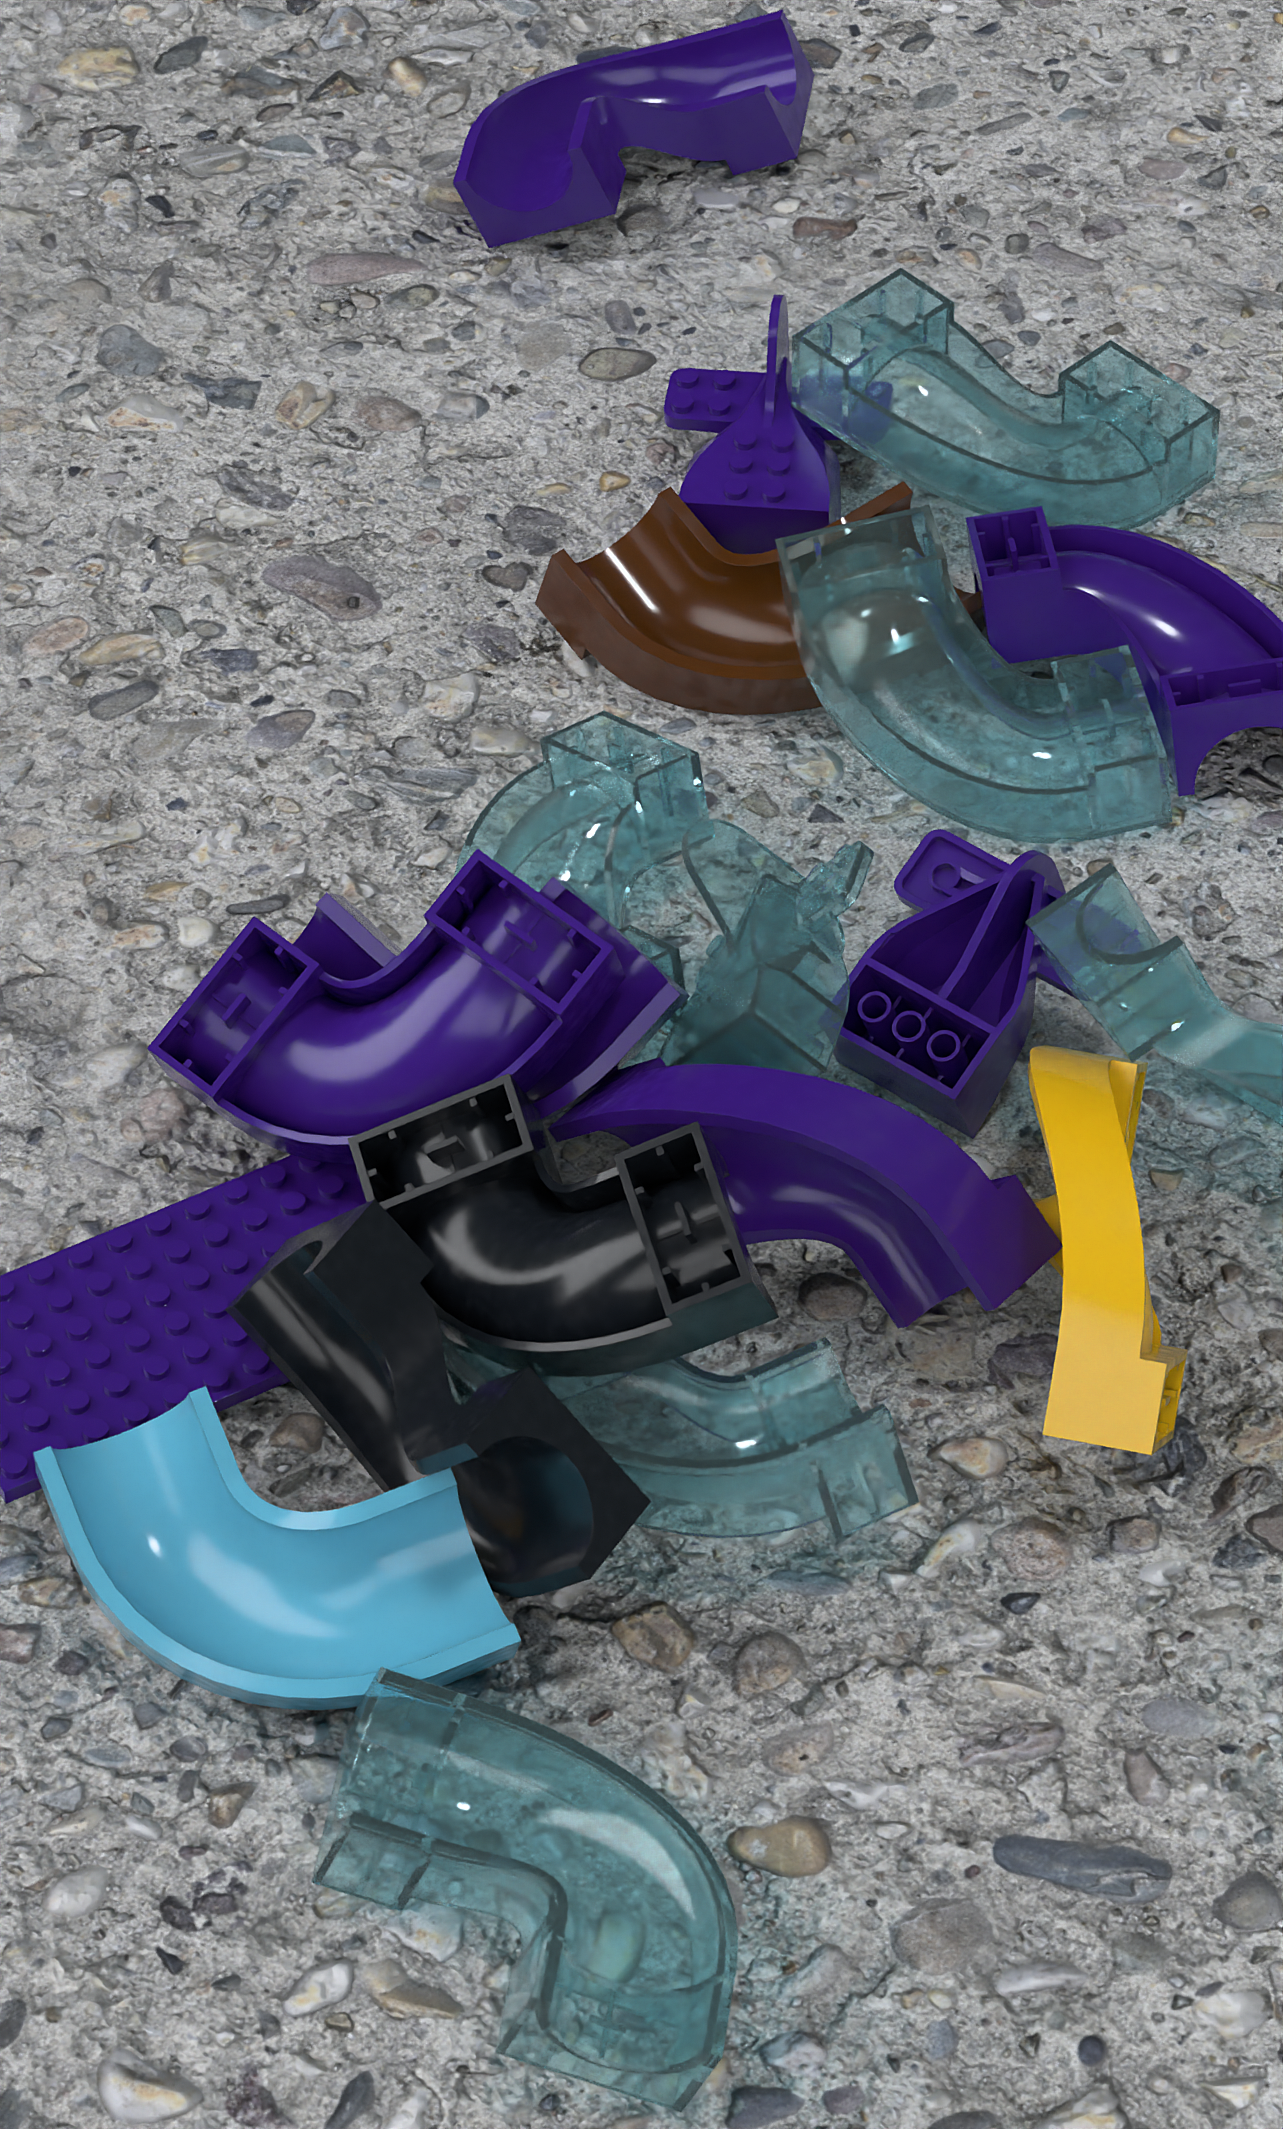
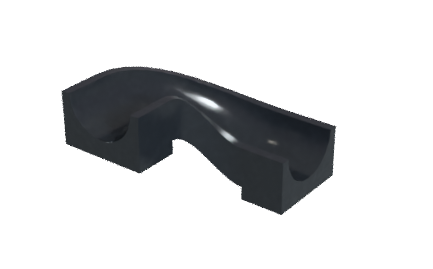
(558, 1272)
(367, 1352)

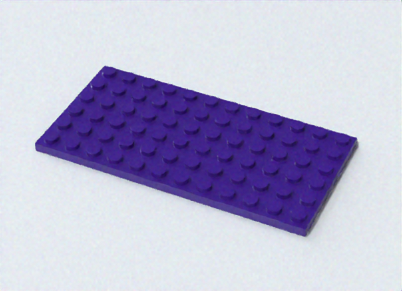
(141, 1317)

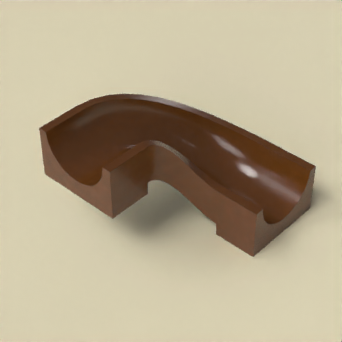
(691, 617)

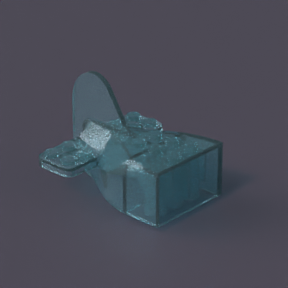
(778, 974)

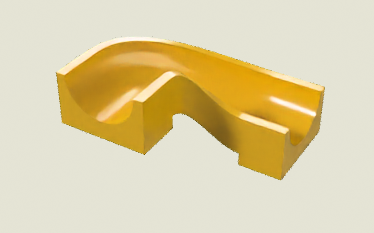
(1109, 1369)

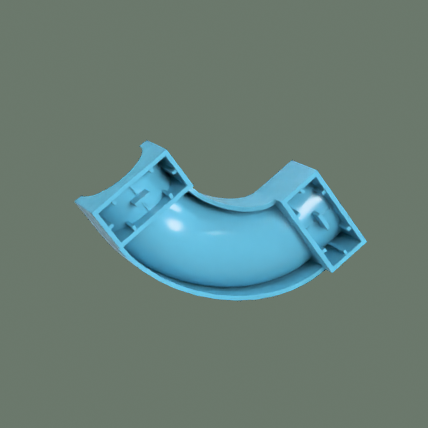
(265, 1595)

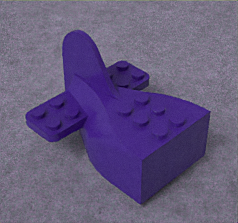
(769, 463)
(953, 988)

